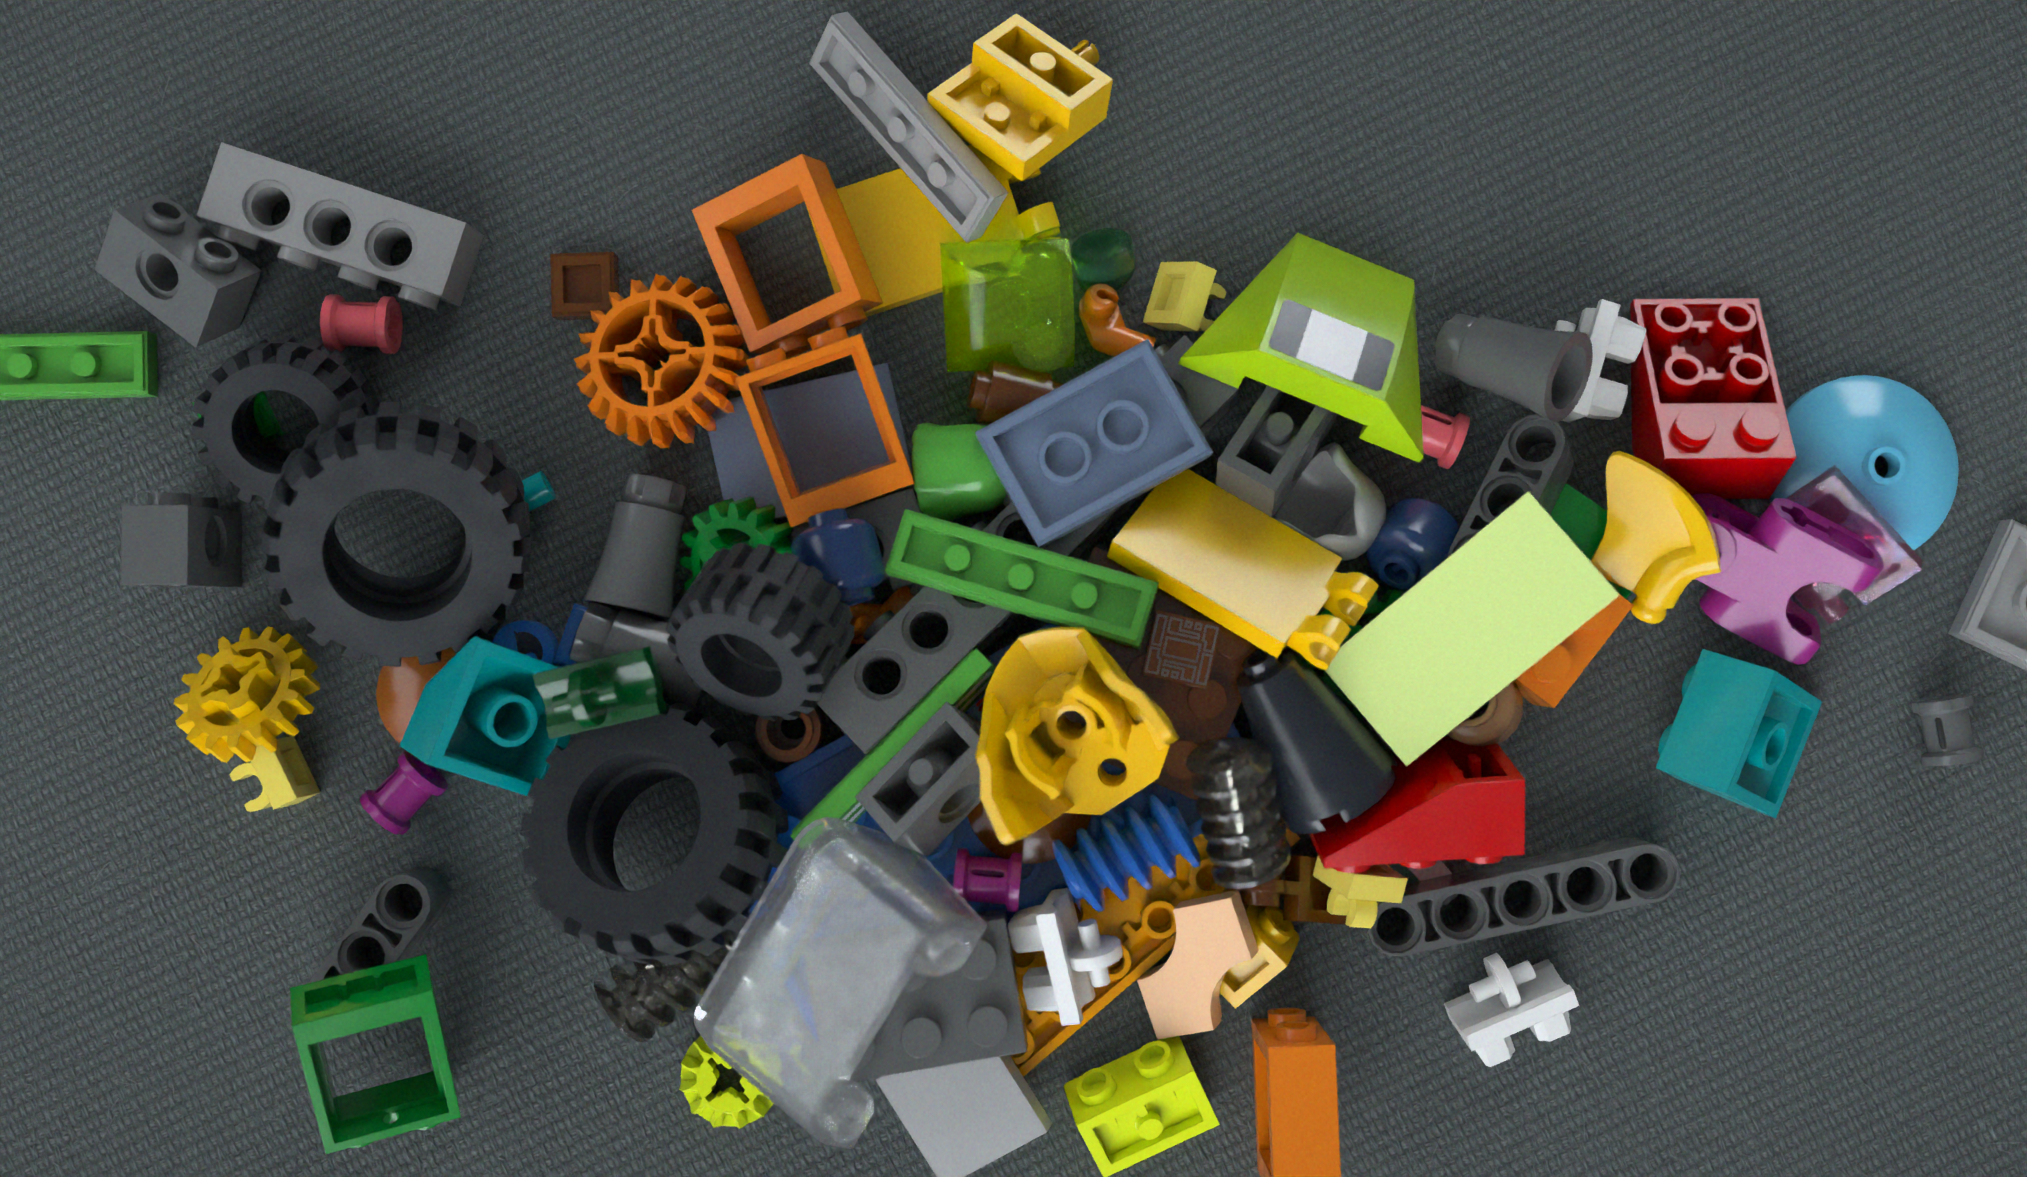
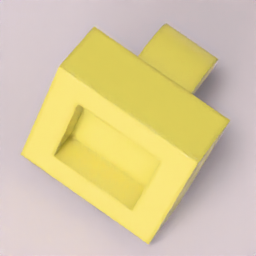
(1182, 296)
(282, 775)
(1358, 892)

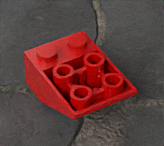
(1709, 397)
(1441, 807)

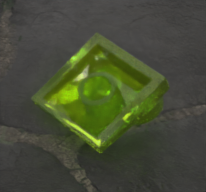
(1008, 303)

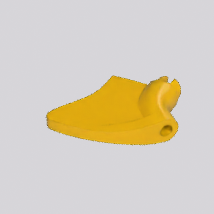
(1652, 537)

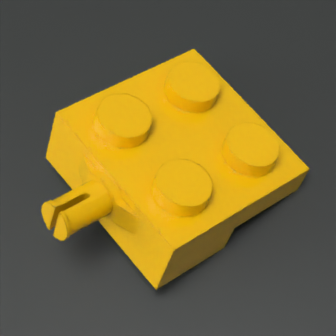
(1024, 96)

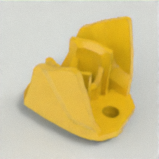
(1043, 763)

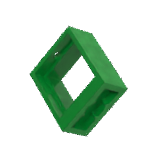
(358, 1004)

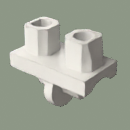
(1610, 338)
(1073, 953)
(1510, 1003)

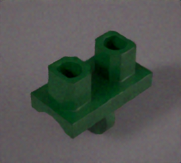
(601, 692)

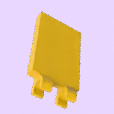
(904, 231)
(1242, 568)

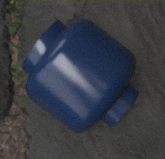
(1411, 542)
(843, 552)

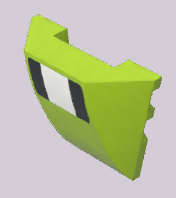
(1328, 335)

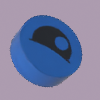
(529, 639)

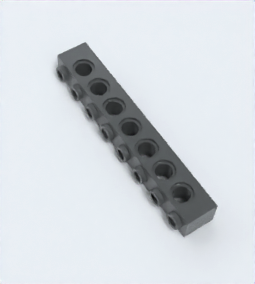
(892, 637)

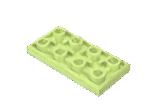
(1469, 628)

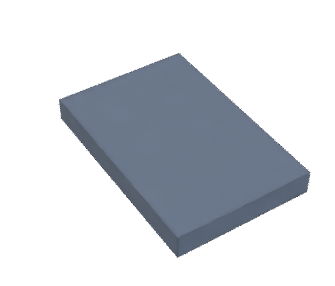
(823, 430)
(1093, 444)

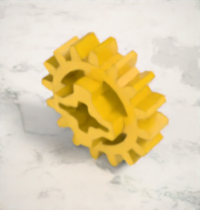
(247, 694)

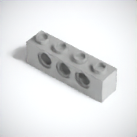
(249, 186)

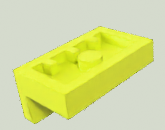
(1139, 1105)

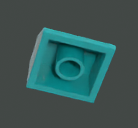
(484, 718)
(1738, 732)

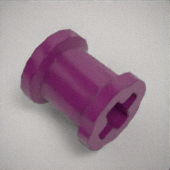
(403, 793)
(988, 878)

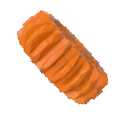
(653, 318)

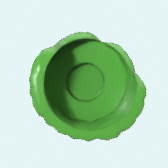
(953, 472)

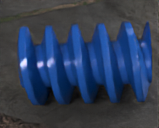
(1125, 853)

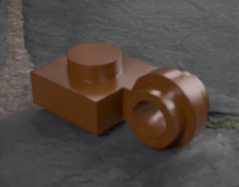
(1303, 894)

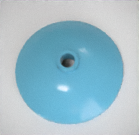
(1871, 416)

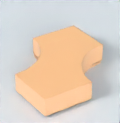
(1208, 942)

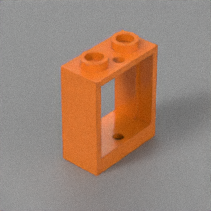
(761, 200)
(847, 489)
(1295, 1096)

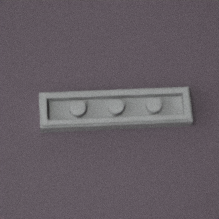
(907, 127)

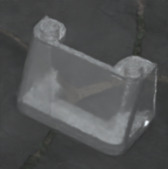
(825, 968)

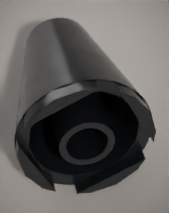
(1318, 746)

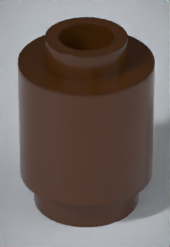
(1006, 389)
(784, 748)

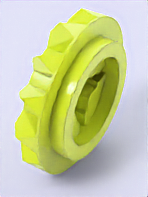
(724, 1107)

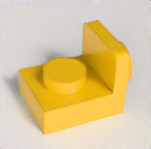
(1276, 945)

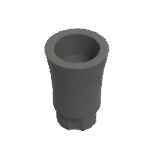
(1517, 362)
(641, 548)
(612, 632)

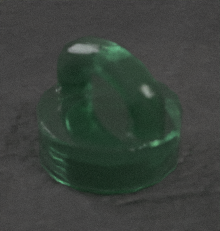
(1103, 258)

